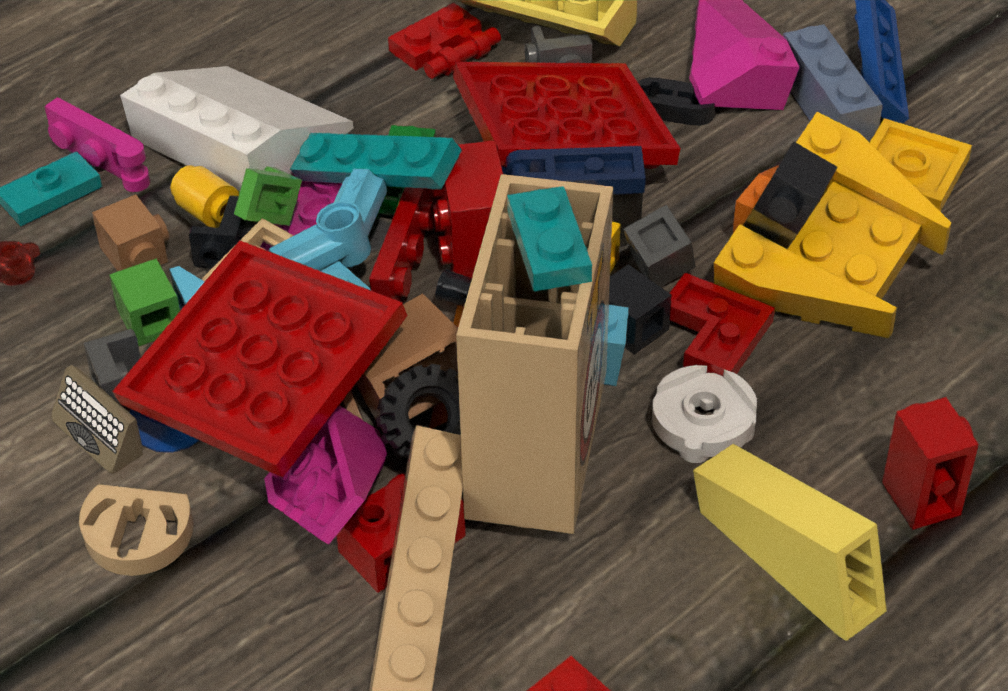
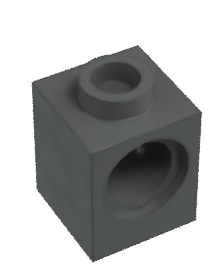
(660, 246)

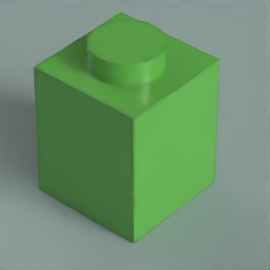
(145, 299)

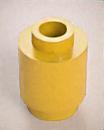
(202, 194)

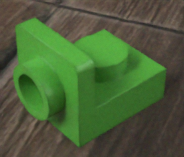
(268, 195)

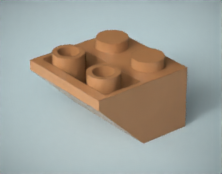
(422, 340)

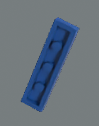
(882, 56)

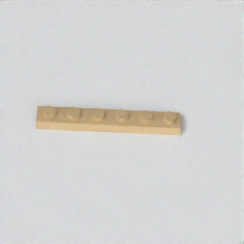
(420, 564)

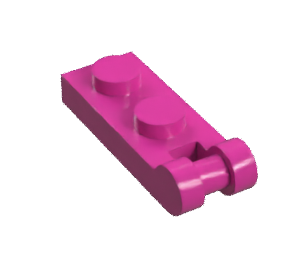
(98, 143)

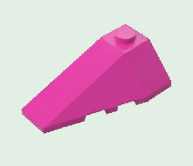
(739, 58)
(330, 475)

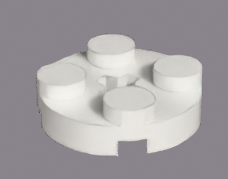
(703, 435)

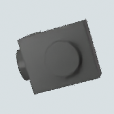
(558, 50)

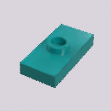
(49, 188)

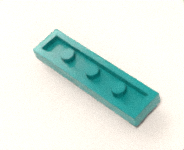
(396, 159)

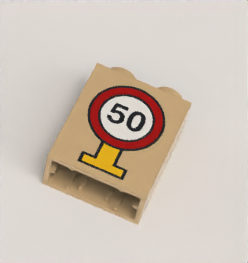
(532, 370)

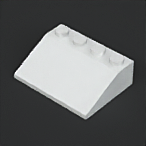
(224, 120)

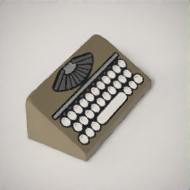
(96, 421)

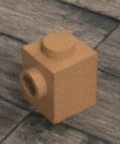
(130, 233)

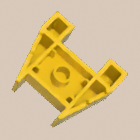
(847, 245)

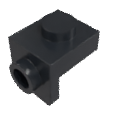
(212, 244)

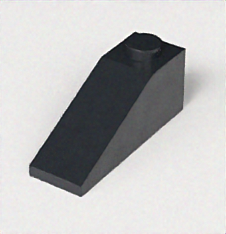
(790, 195)

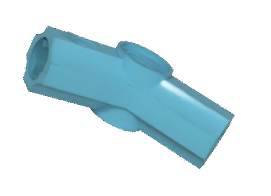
(340, 226)

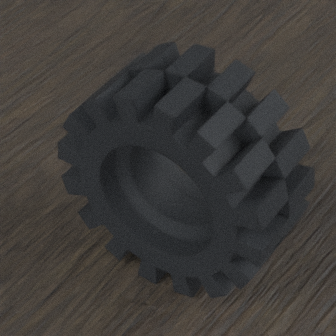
(399, 396)

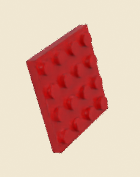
(563, 108)
(261, 356)

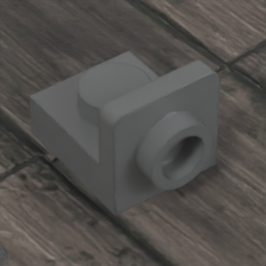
(112, 359)

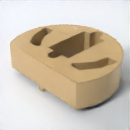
(105, 519)

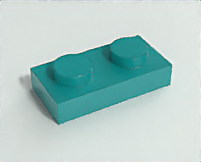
(549, 238)

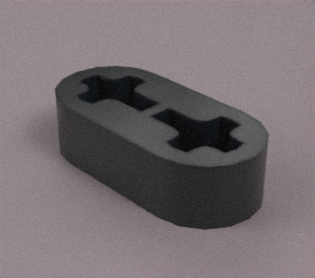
(676, 101)

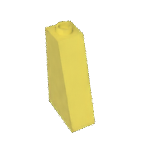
(797, 536)

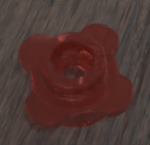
(17, 262)

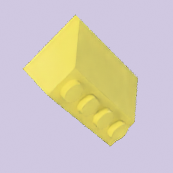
(602, 19)

